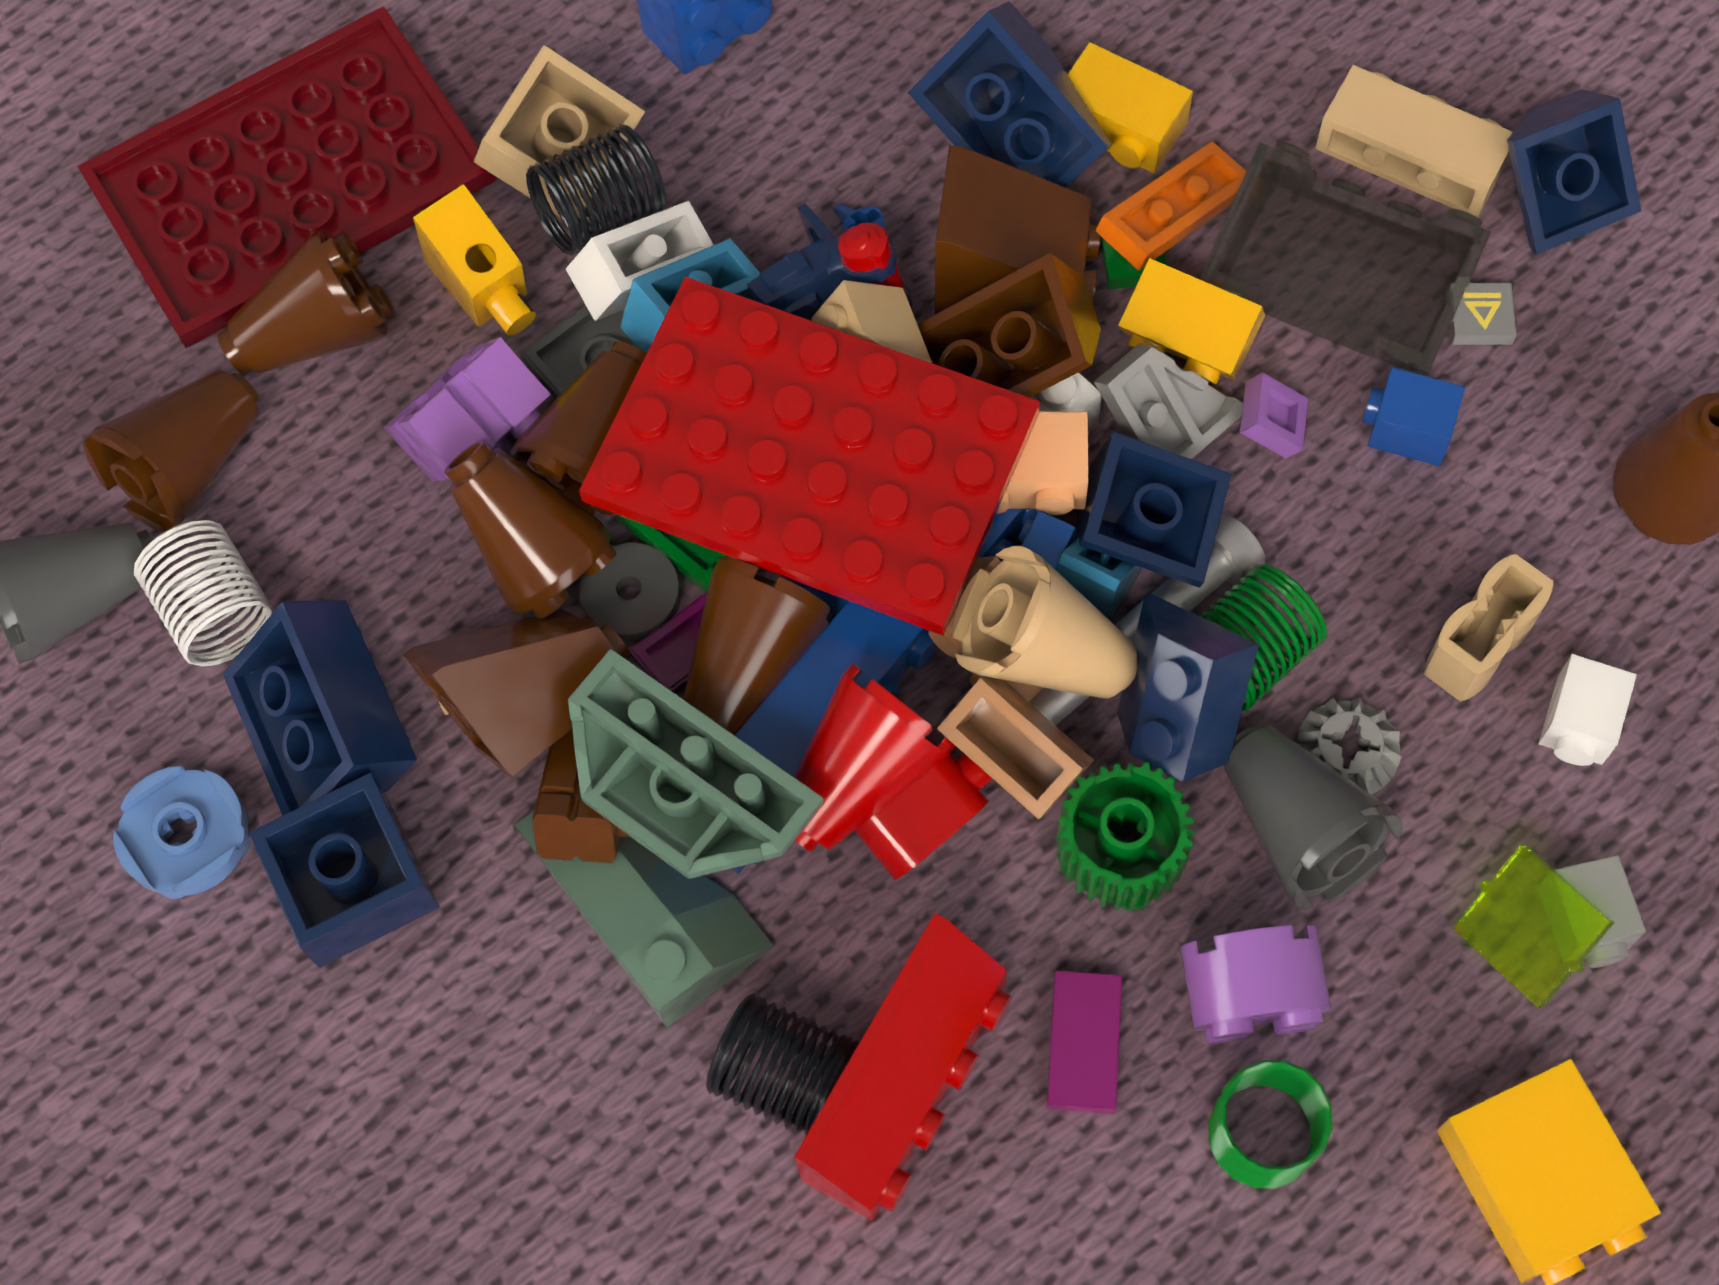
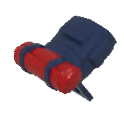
(809, 276)

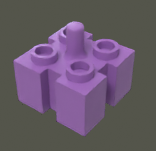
(475, 399)

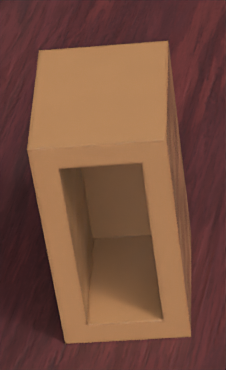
(1015, 745)

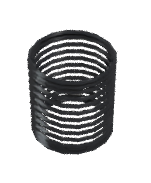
(622, 175)
(751, 1019)

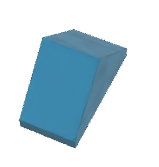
(1098, 577)

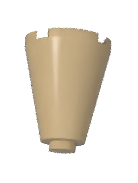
(1039, 630)

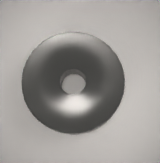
(654, 605)

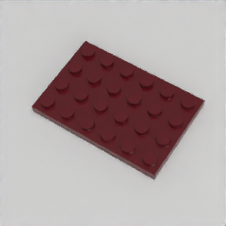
(315, 142)

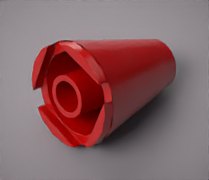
(863, 758)

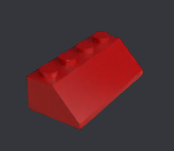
(903, 1070)

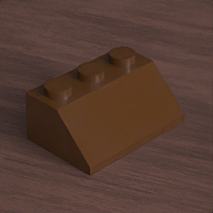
(1019, 329)

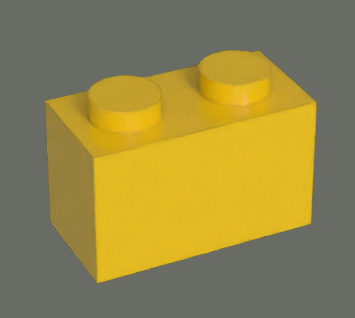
(1132, 106)
(1191, 321)

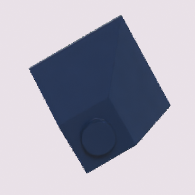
(1572, 168)
(1153, 508)

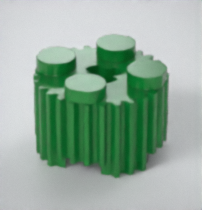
(1120, 870)

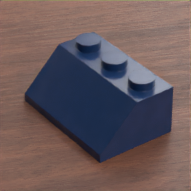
(316, 704)

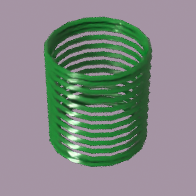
(1258, 601)
(1303, 1089)

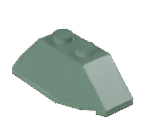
(679, 776)

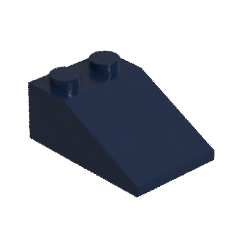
(1011, 100)

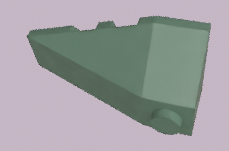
(664, 930)

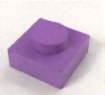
(1274, 415)

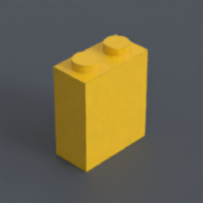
(1549, 1174)

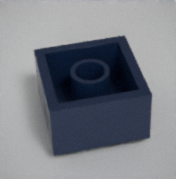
(343, 870)

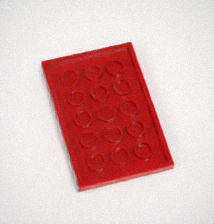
(812, 454)

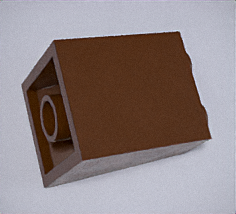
(1001, 221)
(514, 681)

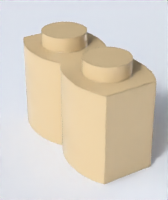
(1488, 627)

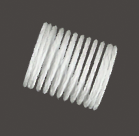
(180, 583)

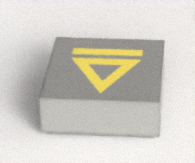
(1485, 316)

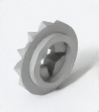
(1330, 721)

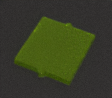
(1533, 926)

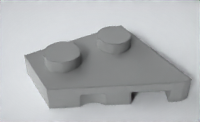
(1165, 403)

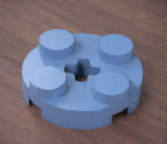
(203, 860)

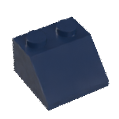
(1185, 690)

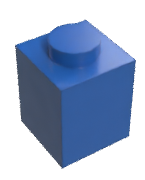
(1413, 416)

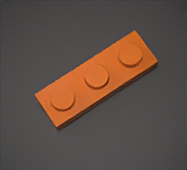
(1172, 205)

